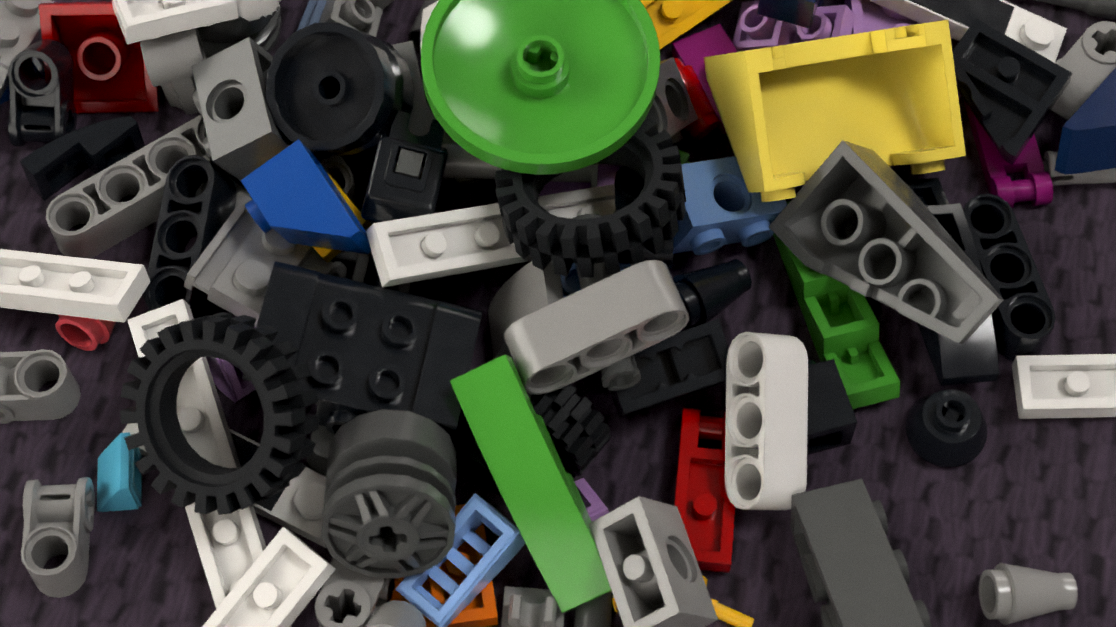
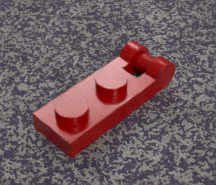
(702, 491)

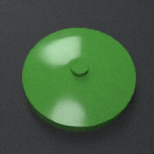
(540, 79)

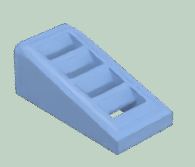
(478, 576)

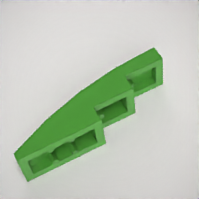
(843, 331)
(533, 481)

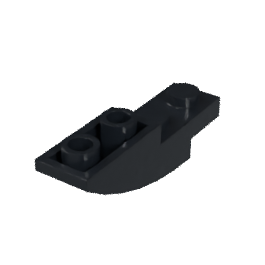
(977, 357)

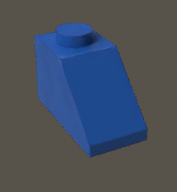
(303, 203)

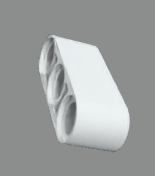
(766, 420)

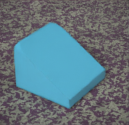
(118, 477)

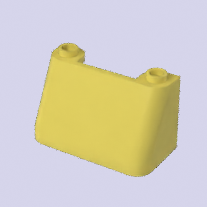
(870, 88)

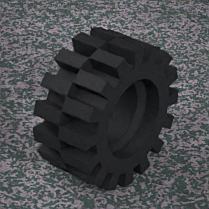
(572, 427)

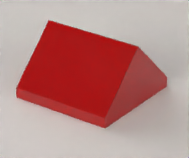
(106, 69)

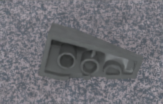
(883, 242)

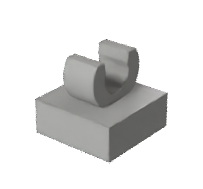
(530, 608)

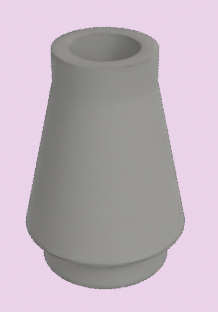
(1022, 593)

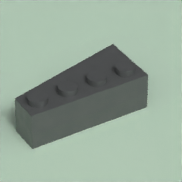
(851, 560)

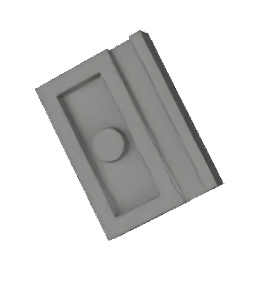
(240, 263)

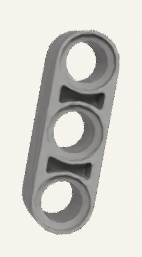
(596, 327)

